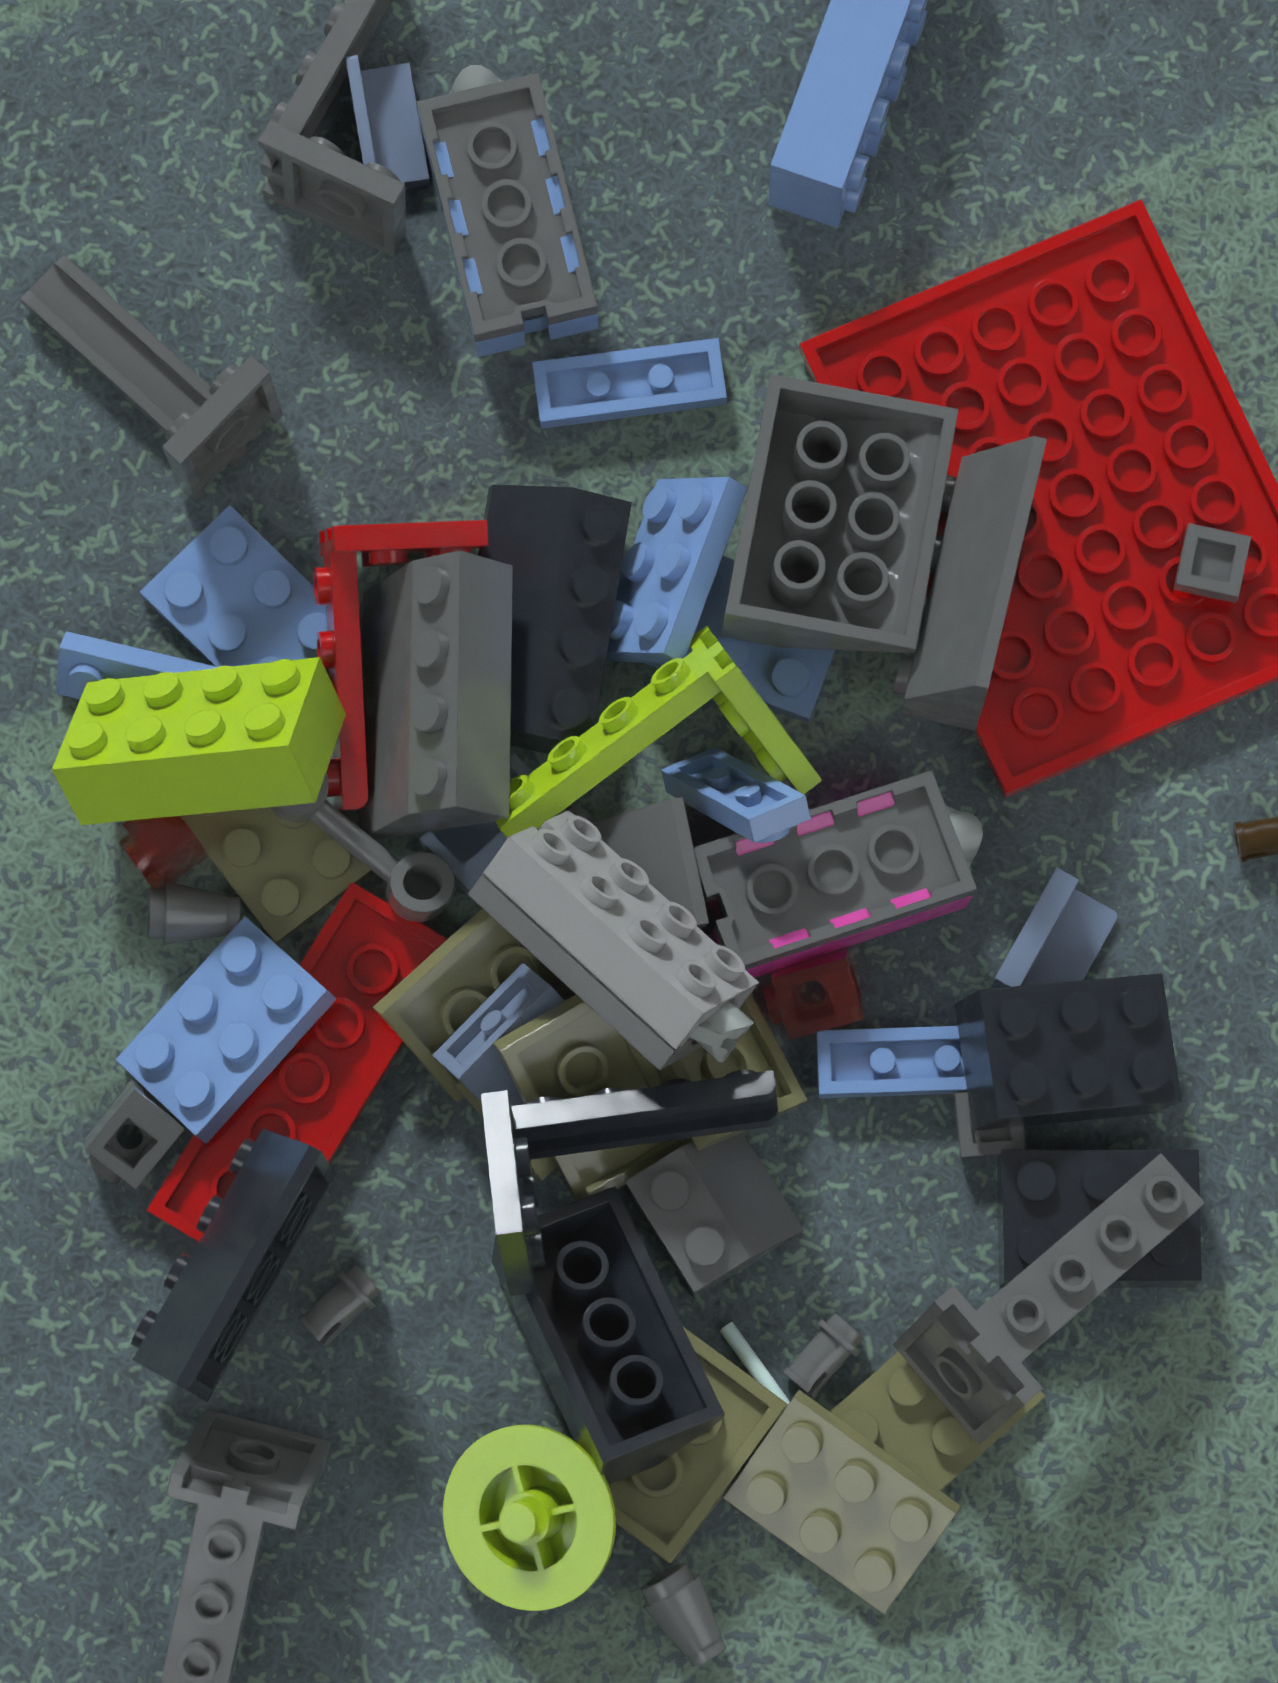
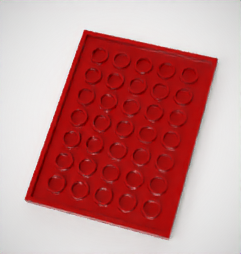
(1142, 436)

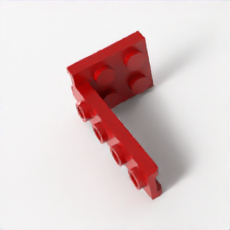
(341, 644)

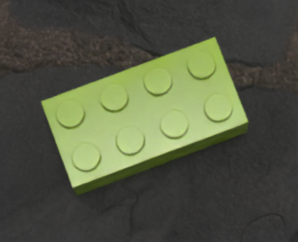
(200, 741)

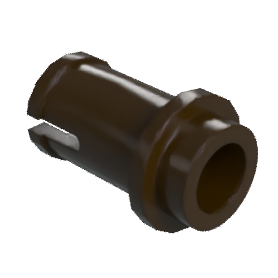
(1256, 838)

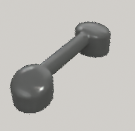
(416, 885)

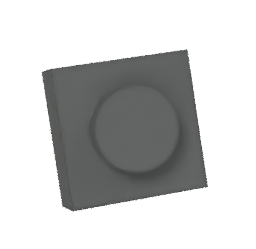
(1212, 563)
(985, 1142)

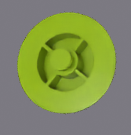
(529, 1517)

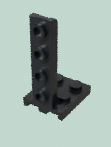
(596, 1123)

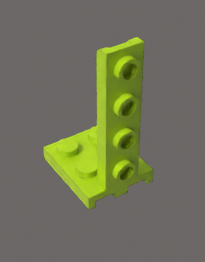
(638, 721)

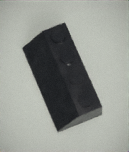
(564, 594)
(612, 1340)

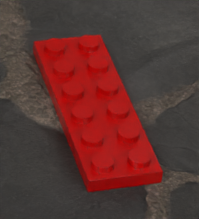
(332, 1068)

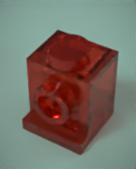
(162, 848)
(838, 1007)

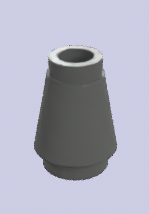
(190, 913)
(684, 1613)

